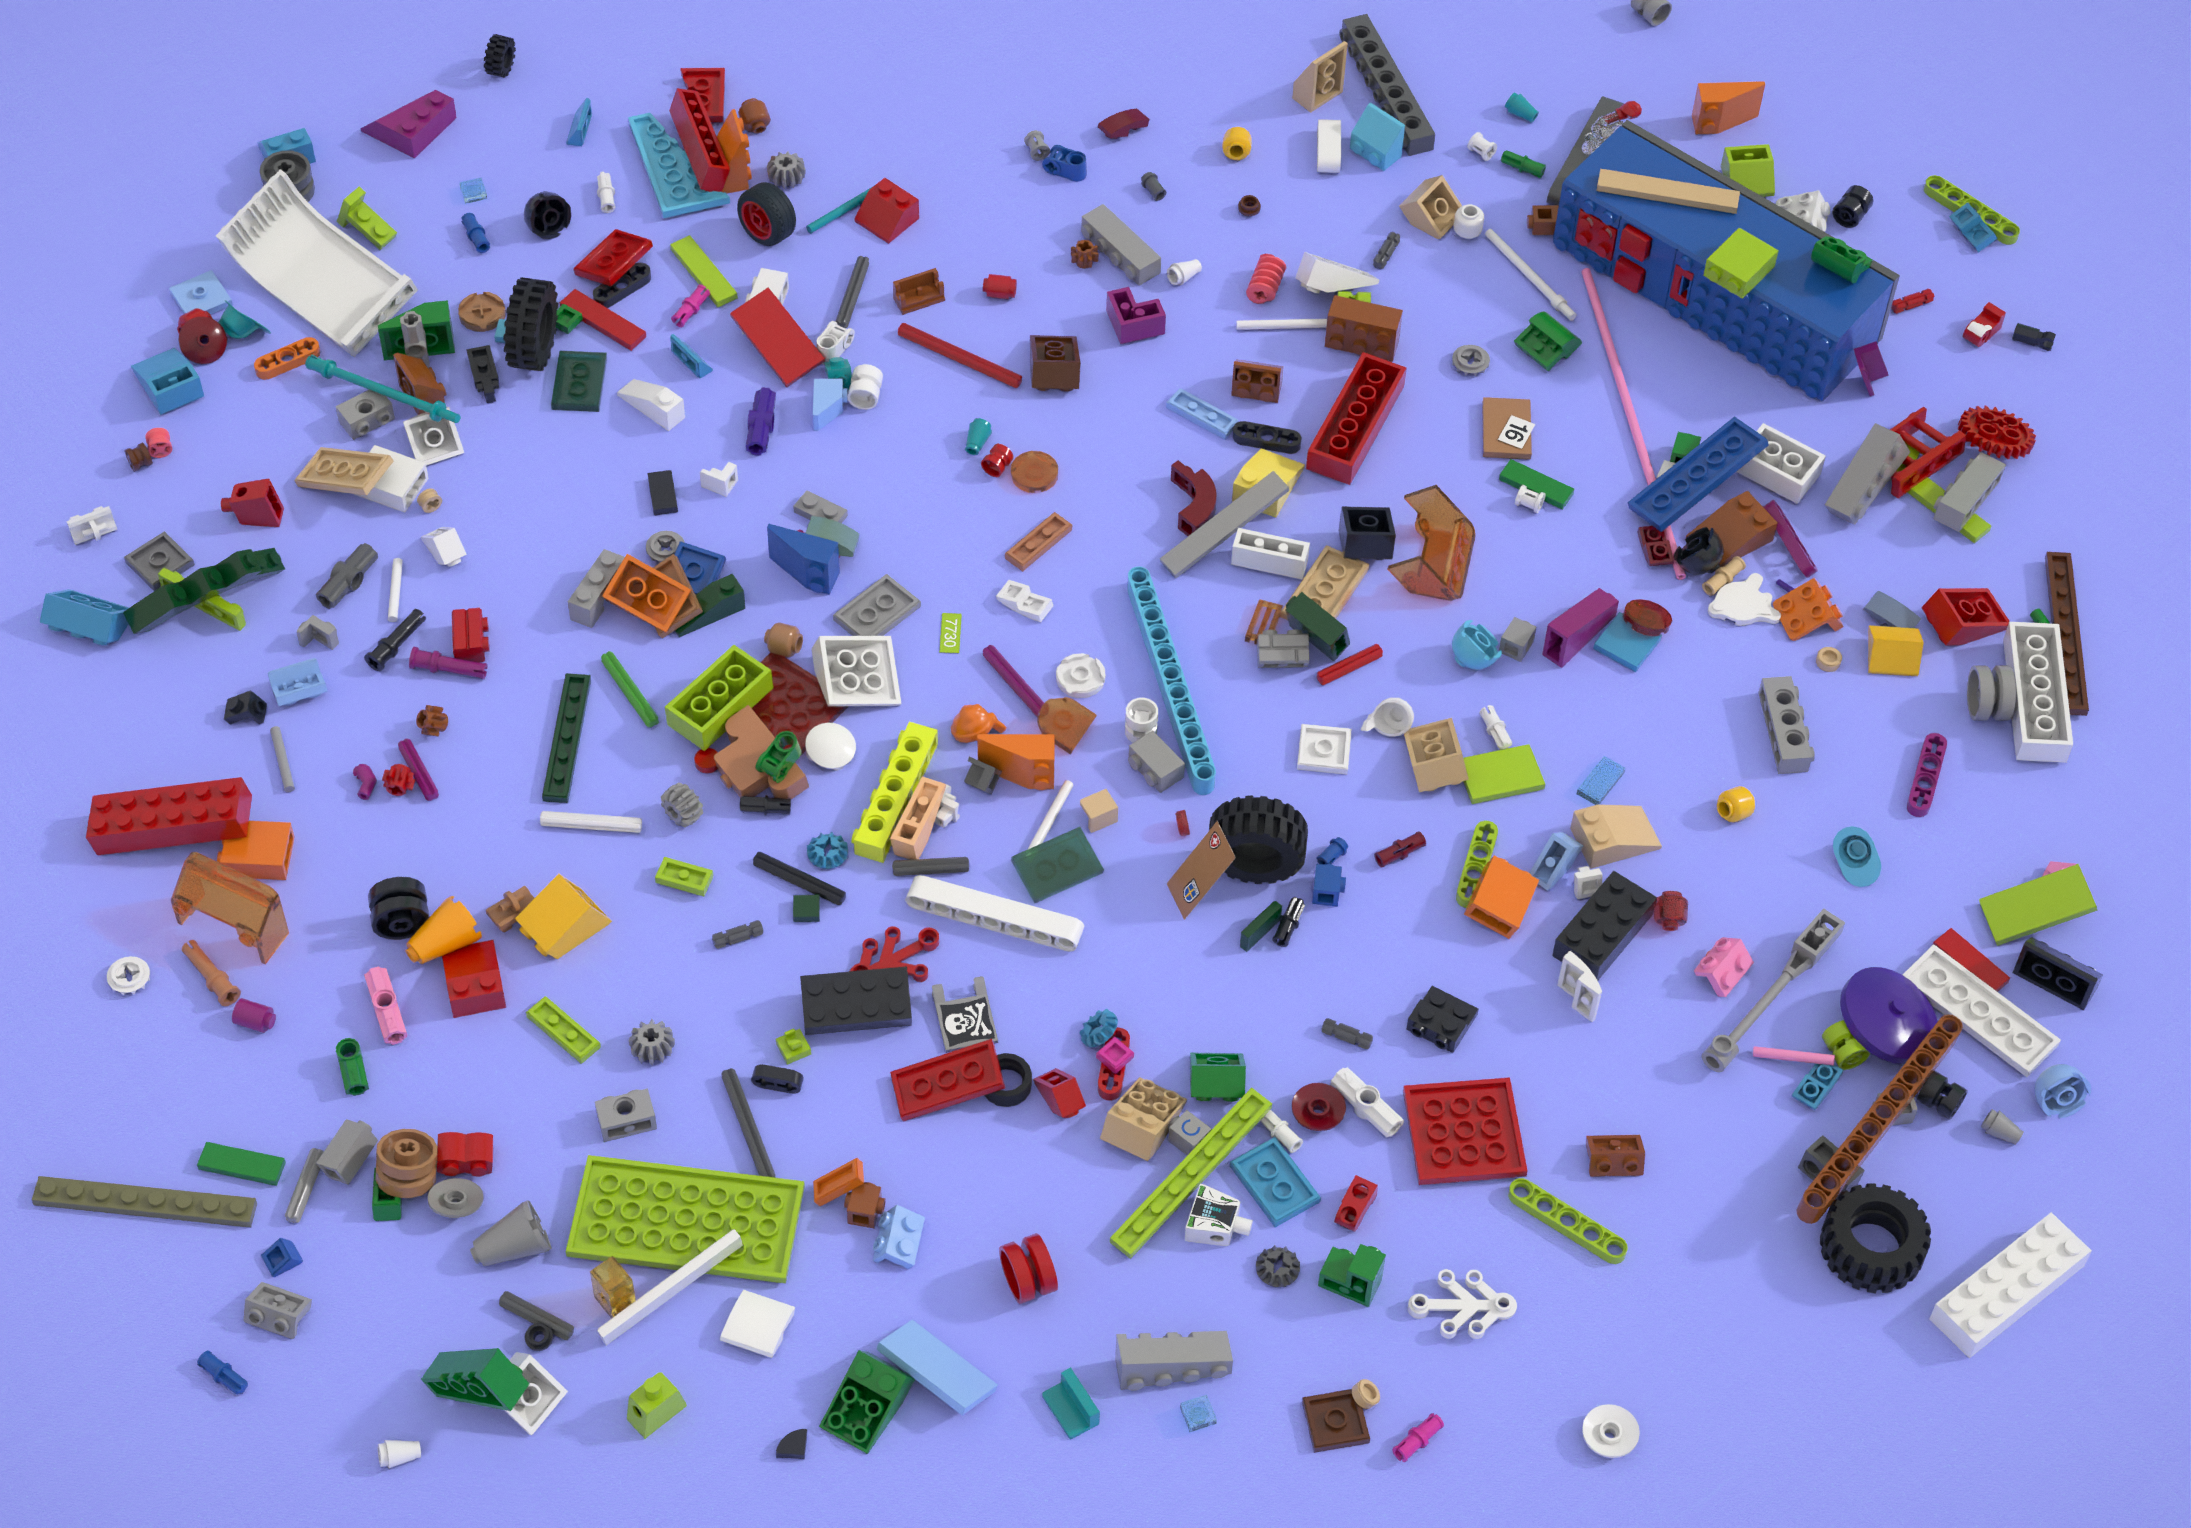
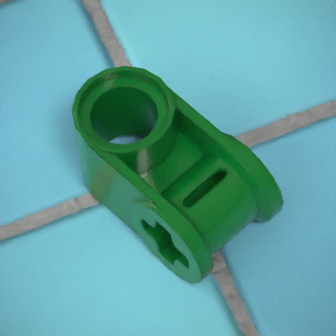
(778, 761)

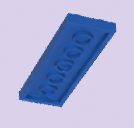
(1698, 474)

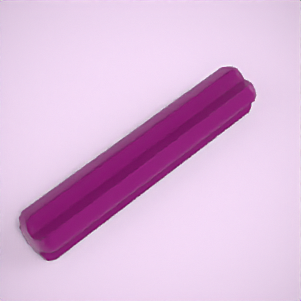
(417, 767)

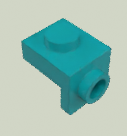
(839, 369)

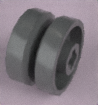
(295, 166)

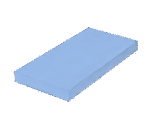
(937, 1367)

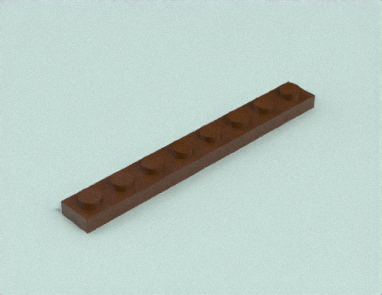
(2065, 613)

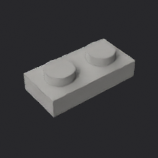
(814, 505)

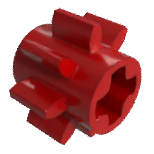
(398, 779)

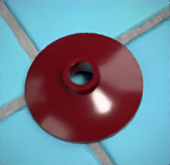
(190, 340)
(1318, 1097)

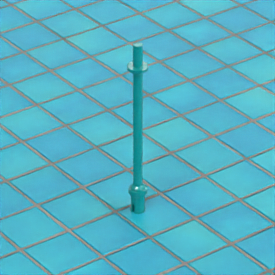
(328, 369)

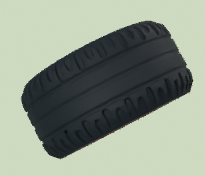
(766, 214)

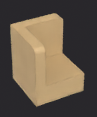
(1100, 810)

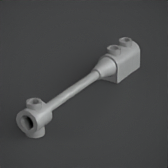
(1804, 955)

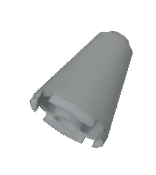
(512, 1237)

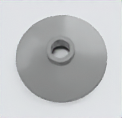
(455, 1198)

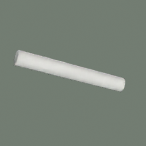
(395, 590)

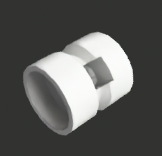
(865, 387)
(1140, 718)

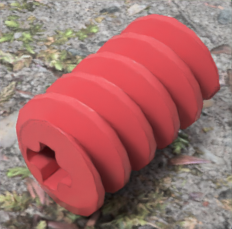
(1266, 279)

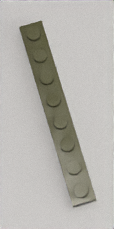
(144, 1201)

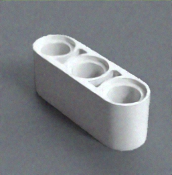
(1328, 146)

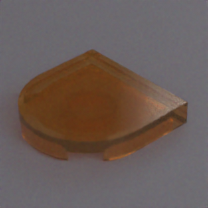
(1065, 720)

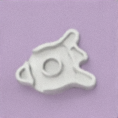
(1744, 603)

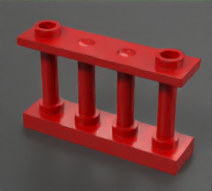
(1932, 459)

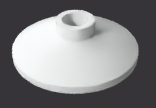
(1612, 1420)

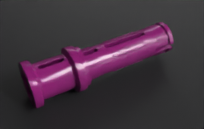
(436, 662)

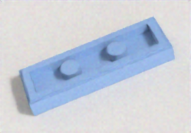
(1201, 413)

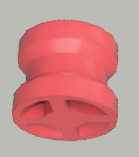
(158, 442)

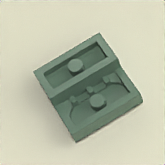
(835, 531)

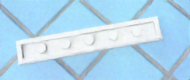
(670, 1287)

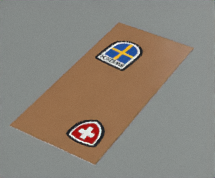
(1201, 870)

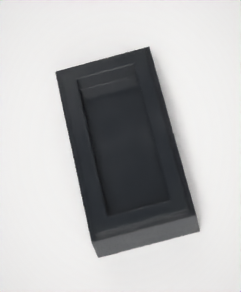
(662, 492)

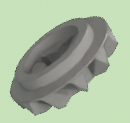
(1465, 353)
(664, 539)

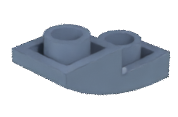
(1890, 611)

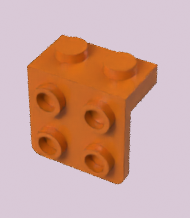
(1807, 609)

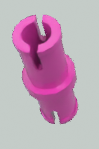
(690, 305)
(1418, 1437)

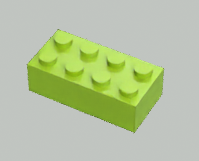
(716, 695)

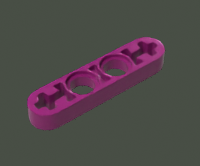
(1791, 539)
(1928, 775)

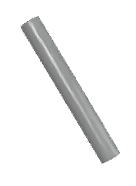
(282, 759)

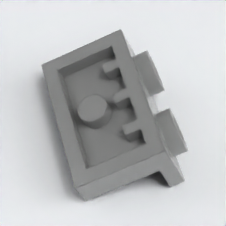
(275, 1309)

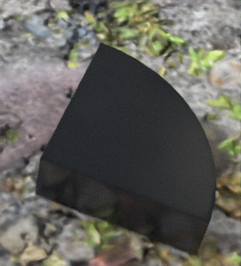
(793, 1445)

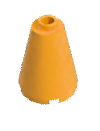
(443, 932)

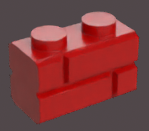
(468, 634)

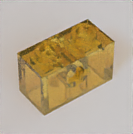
(612, 1287)

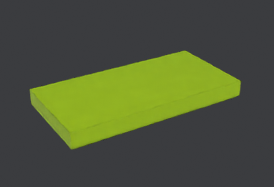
(2038, 904)

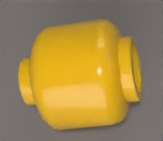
(1237, 143)
(1736, 804)

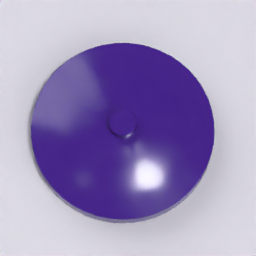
(1886, 1013)

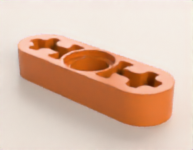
(283, 366)

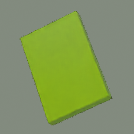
(1502, 774)

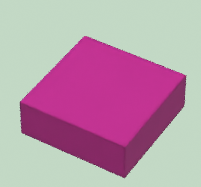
(1115, 1055)

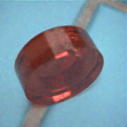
(1182, 823)

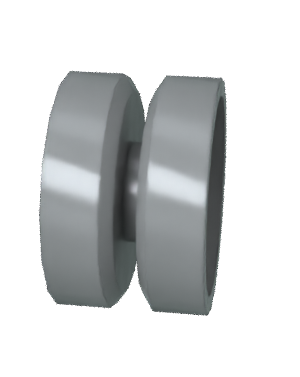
(1991, 693)

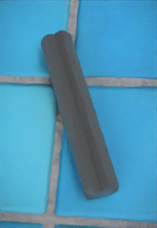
(930, 866)
(536, 1315)

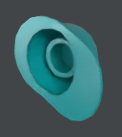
(238, 324)

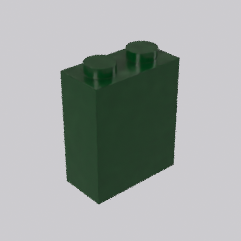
(1323, 629)

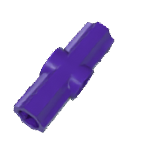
(761, 421)

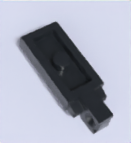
(483, 371)

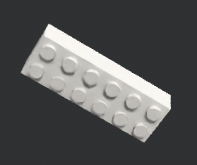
(2041, 707)
(2010, 1285)

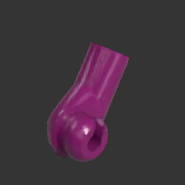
(367, 778)

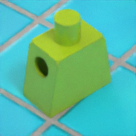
(656, 1402)

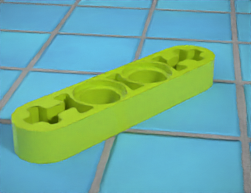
(1475, 863)

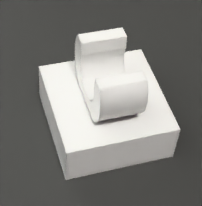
(1586, 882)

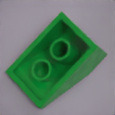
(437, 328)

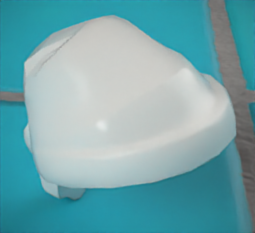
(1390, 718)

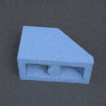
(828, 401)
(1555, 859)

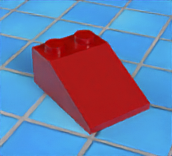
(1964, 614)
(474, 979)

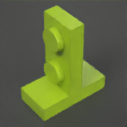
(365, 219)

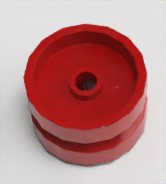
(1028, 1268)

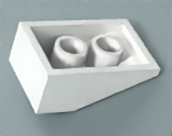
(1330, 276)

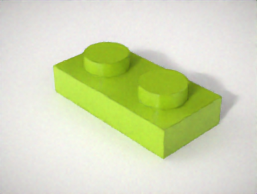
(684, 876)

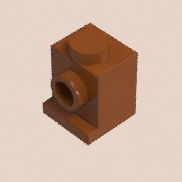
(1542, 219)

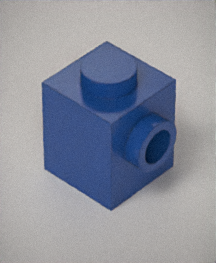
(1328, 885)

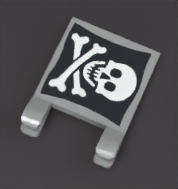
(964, 1019)

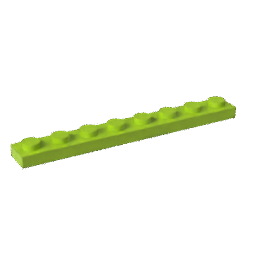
(1190, 1173)

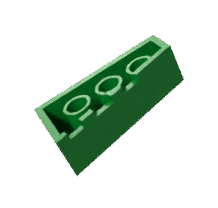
(476, 1378)

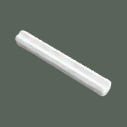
(591, 821)

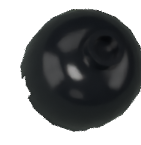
(547, 214)
(1701, 553)

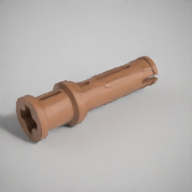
(216, 980)

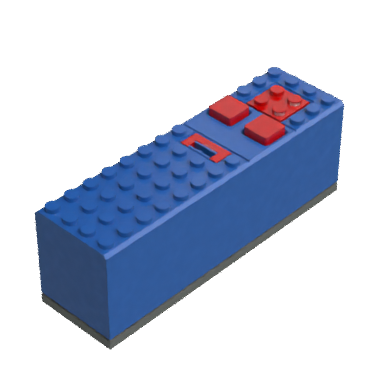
(1792, 322)

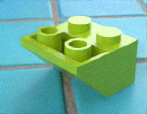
(1750, 167)

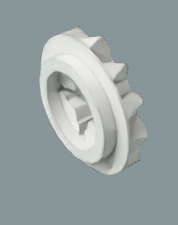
(117, 975)

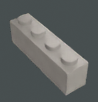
(1121, 244)
(1968, 491)

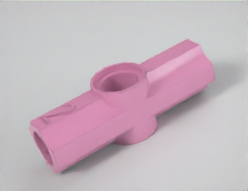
(388, 1016)

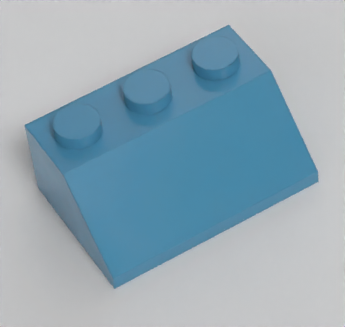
(84, 616)

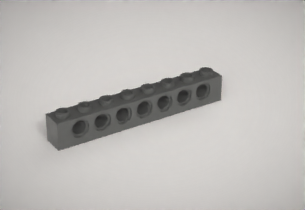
(1387, 82)

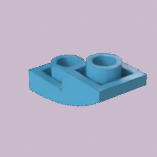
(1817, 1084)

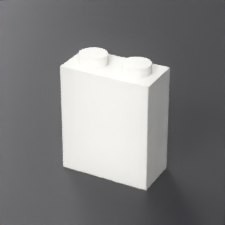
(400, 482)

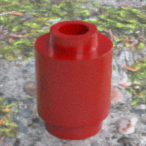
(1000, 286)

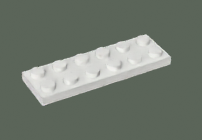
(1982, 1011)

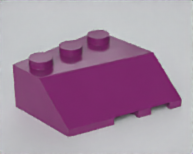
(414, 124)

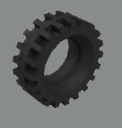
(530, 324)

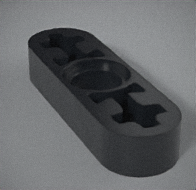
(608, 298)
(1261, 429)

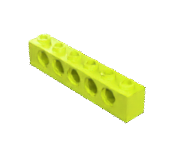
(894, 791)

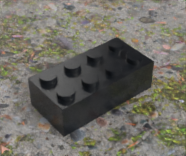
(1606, 923)
(856, 1000)

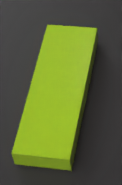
(563, 1029)

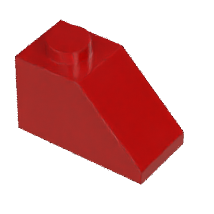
(1060, 1092)

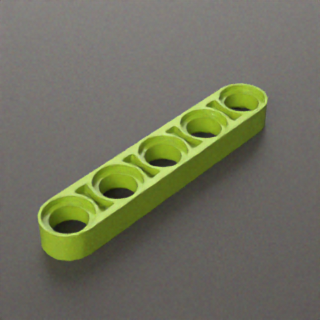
(1948, 189)
(1573, 1232)

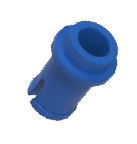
(1333, 851)

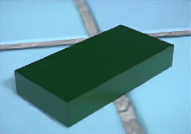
(1260, 926)

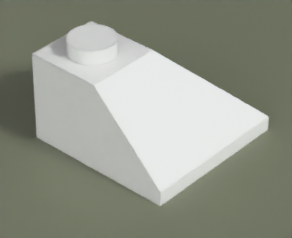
(431, 439)
(539, 1397)

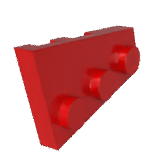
(711, 88)

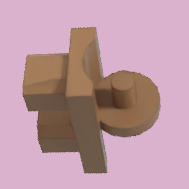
(507, 909)

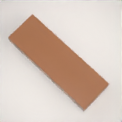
(1038, 541)

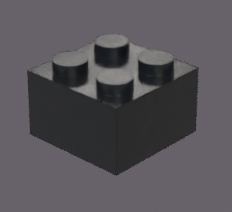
(1367, 533)

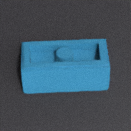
(580, 124)
(689, 357)

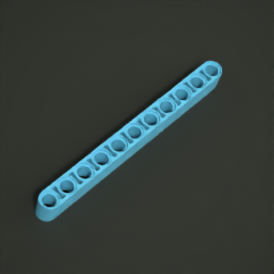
(1171, 681)

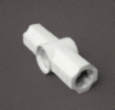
(1376, 1112)

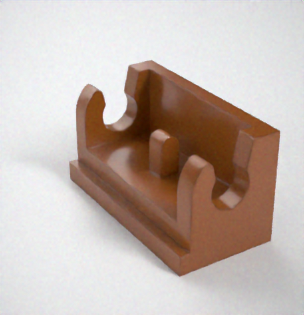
(918, 291)

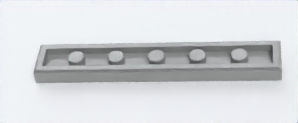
(1224, 524)

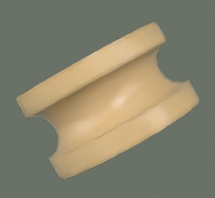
(429, 500)

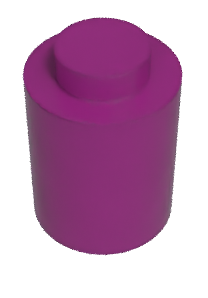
(253, 1015)

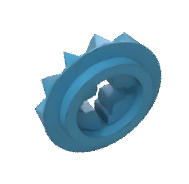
(836, 855)
(1094, 1035)

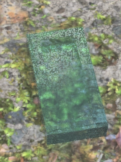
(1601, 781)

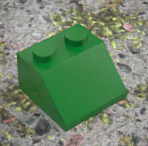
(1217, 1076)

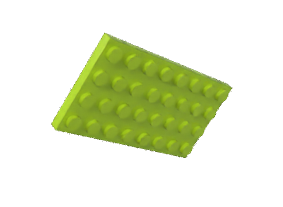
(674, 1213)

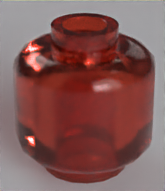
(1671, 910)

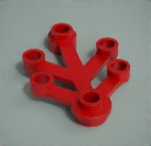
(890, 960)

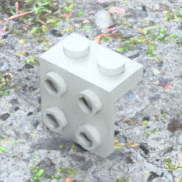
(1807, 206)

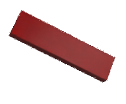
(605, 320)

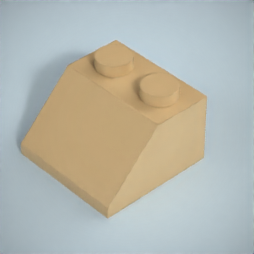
(1431, 207)

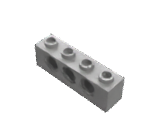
(1785, 725)

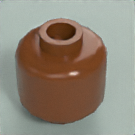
(754, 115)

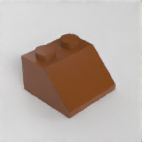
(418, 380)

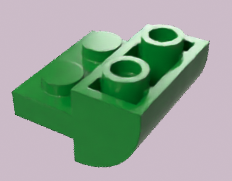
(1840, 258)
(1547, 340)

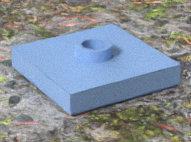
(201, 292)

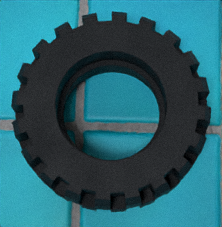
(1264, 837)
(1871, 1268)

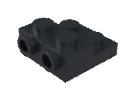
(1441, 1019)

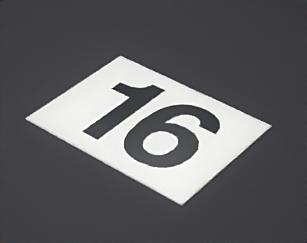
(1516, 432)

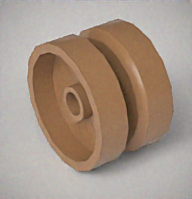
(406, 1163)

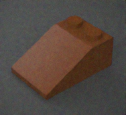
(1741, 526)

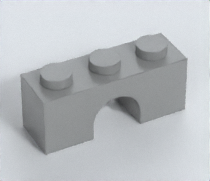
(587, 600)

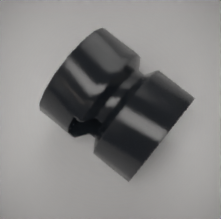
(1852, 206)
(1932, 1093)

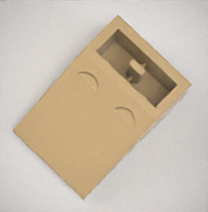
(1142, 1118)

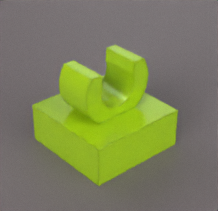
(793, 1046)

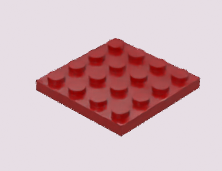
(1464, 1131)

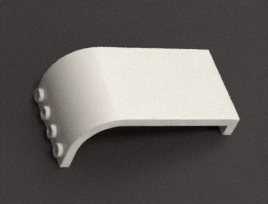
(314, 265)

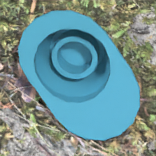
(1857, 856)

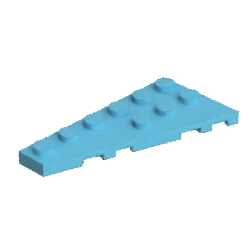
(670, 170)

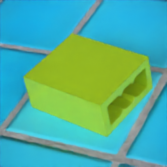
(1740, 263)

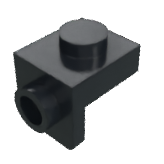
(245, 706)

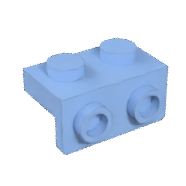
(297, 682)
(898, 1236)

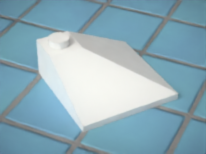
(856, 670)

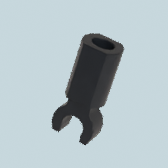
(2034, 336)

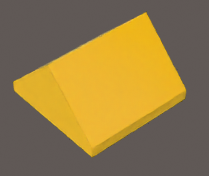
(1894, 650)

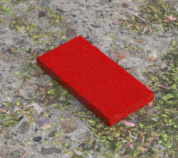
(777, 337)
(947, 1080)

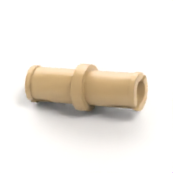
(1723, 575)

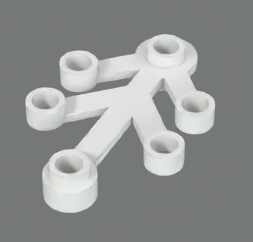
(1466, 1304)

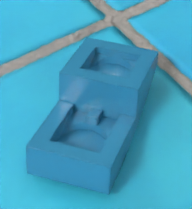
(1973, 227)

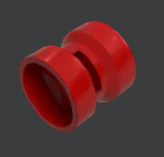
(995, 462)

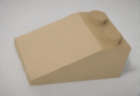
(1321, 79)
(1436, 755)
(1613, 833)

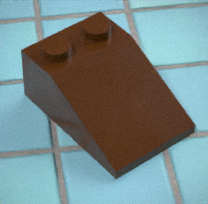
(1054, 362)

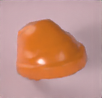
(973, 721)

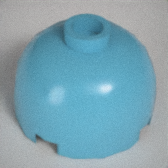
(1475, 646)

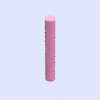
(1790, 1055)

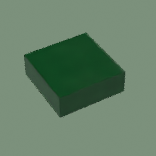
(806, 908)

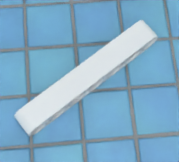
(994, 913)

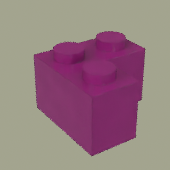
(1134, 320)

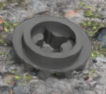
(1283, 1276)

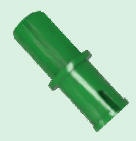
(1523, 163)

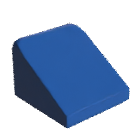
(281, 1257)

